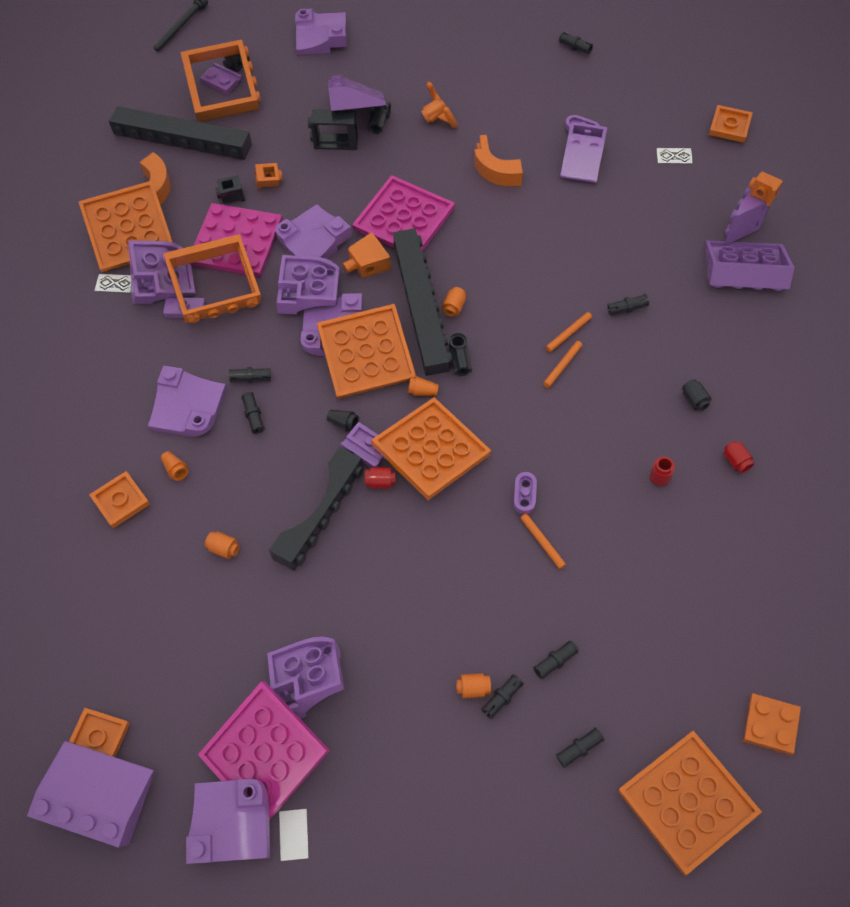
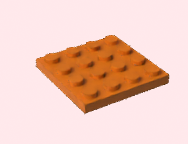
(121, 218)
(366, 351)
(431, 448)
(689, 802)

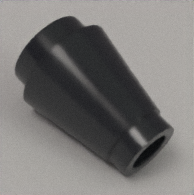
(344, 419)

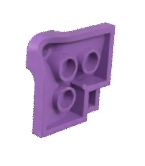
(319, 32)
(313, 233)
(150, 275)
(306, 283)
(345, 305)
(185, 403)
(306, 672)
(229, 822)

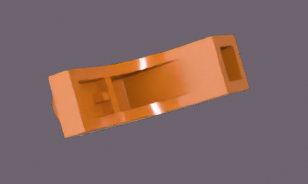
(496, 170)
(156, 171)

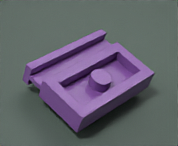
(221, 79)
(359, 443)

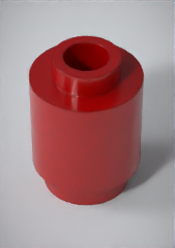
(738, 456)
(662, 471)
(380, 478)

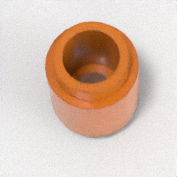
(454, 301)
(222, 544)
(473, 685)

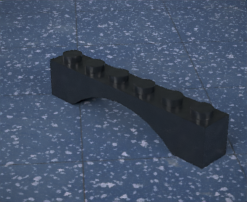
(294, 543)

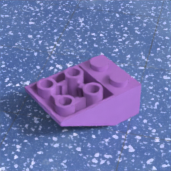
(583, 152)
(747, 217)

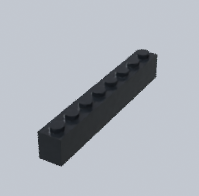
(180, 132)
(421, 302)

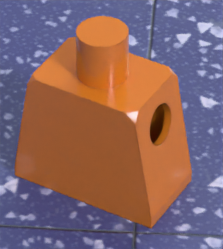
(367, 257)

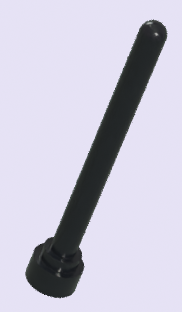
(197, 5)

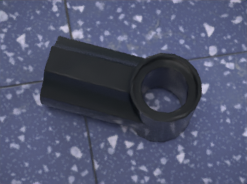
(378, 117)
(460, 354)

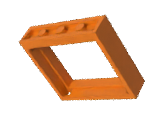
(225, 108)
(206, 251)

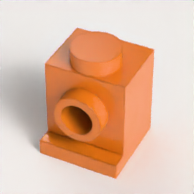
(267, 175)
(765, 187)

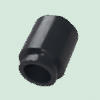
(696, 395)

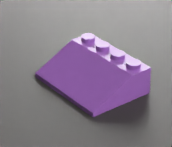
(351, 94)
(748, 265)
(92, 794)

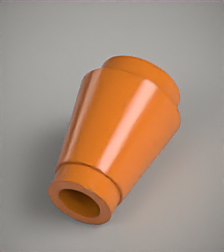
(422, 387)
(174, 466)

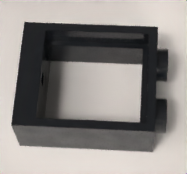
(333, 141)

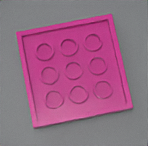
(403, 207)
(256, 232)
(265, 744)

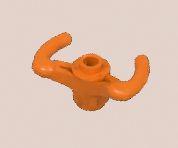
(437, 109)

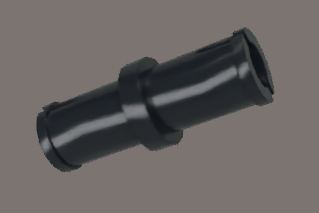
(576, 43)
(628, 304)
(250, 375)
(252, 413)
(555, 659)
(502, 696)
(580, 747)

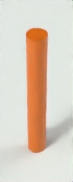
(568, 332)
(562, 364)
(549, 549)

